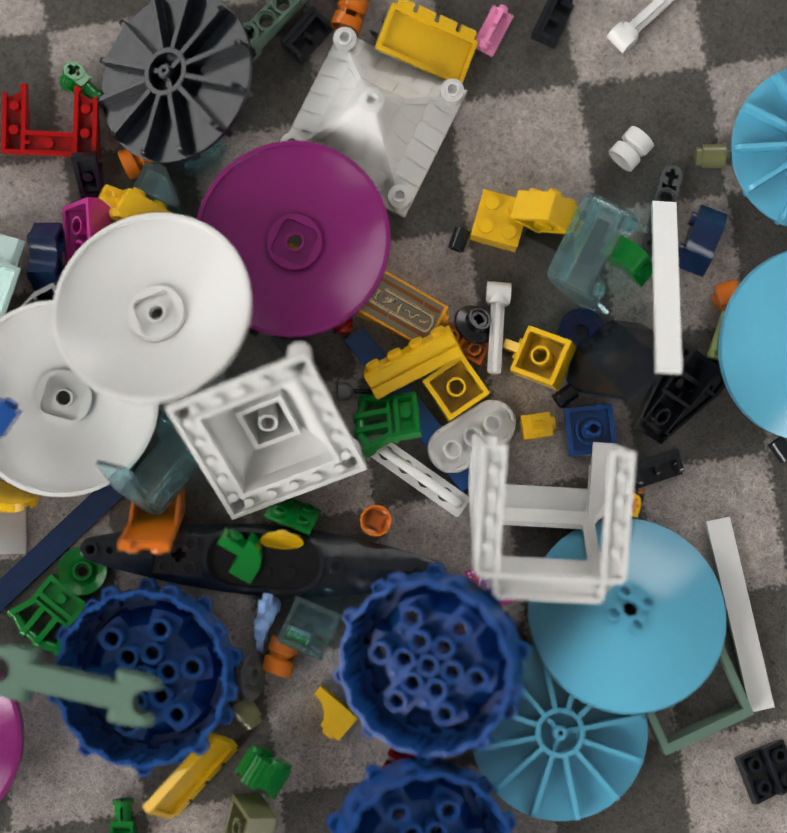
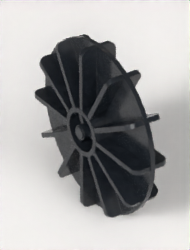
(176, 79)

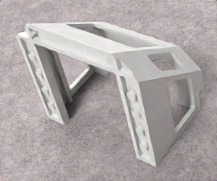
(546, 579)

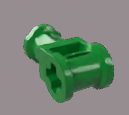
(82, 80)
(123, 818)

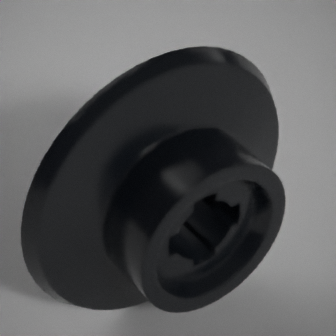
(468, 327)

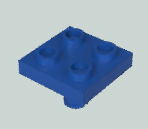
(587, 426)

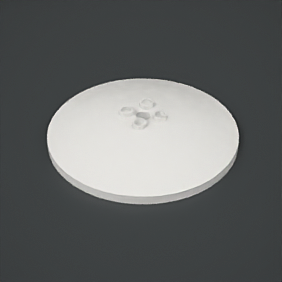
(128, 273)
(53, 443)

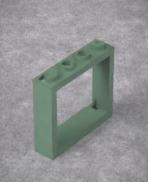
(709, 724)

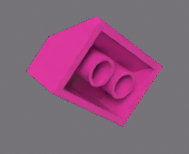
(83, 221)

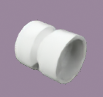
(634, 145)

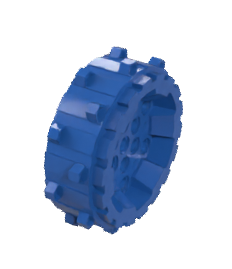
(190, 635)
(375, 678)
(421, 794)

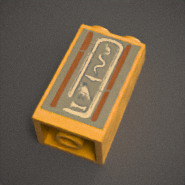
(403, 309)

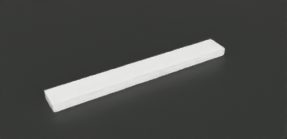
(666, 288)
(739, 613)

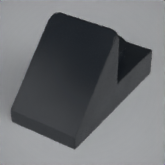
(88, 173)

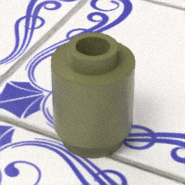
(712, 156)
(246, 712)

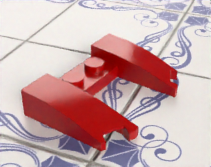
(20, 140)

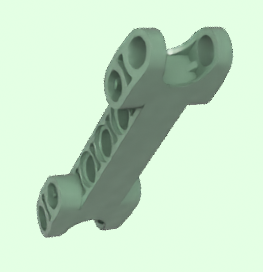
(259, 35)
(117, 693)

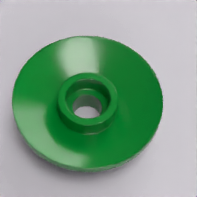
(70, 578)

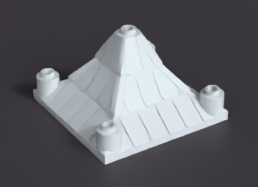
(378, 116)
(267, 434)

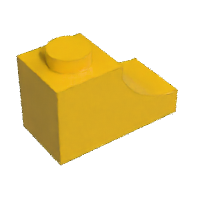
(337, 715)

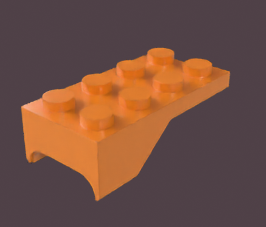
(151, 530)

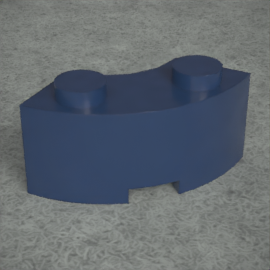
(701, 240)
(46, 246)

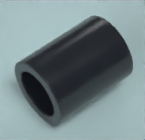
(459, 239)
(565, 395)
(779, 449)

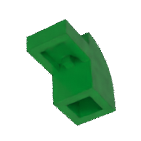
(631, 259)
(247, 552)

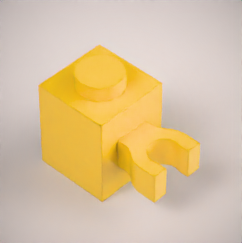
(537, 426)

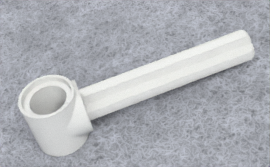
(626, 35)
(498, 297)

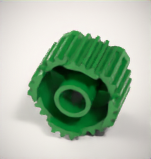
(263, 771)

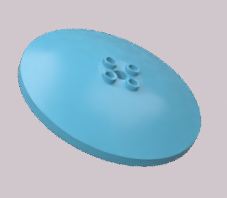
(755, 345)
(639, 659)

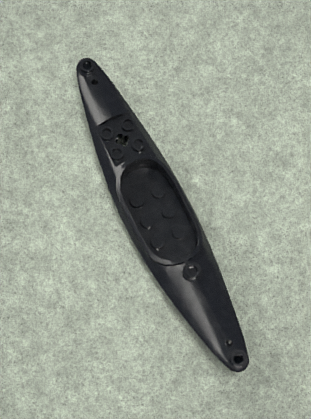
(320, 568)

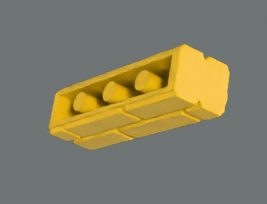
(412, 362)

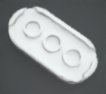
(453, 442)

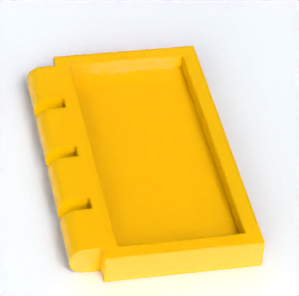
(427, 43)
(190, 778)

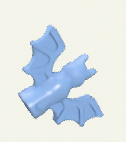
(267, 610)

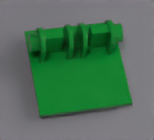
(294, 515)

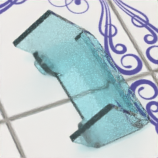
(587, 248)
(160, 473)

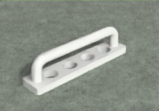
(455, 500)

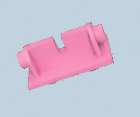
(493, 29)

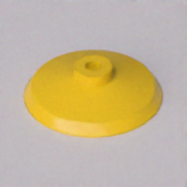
(281, 540)

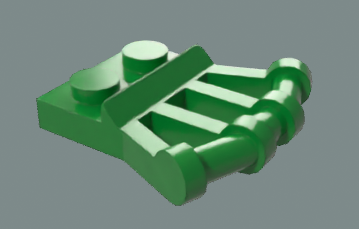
(401, 424)
(55, 601)

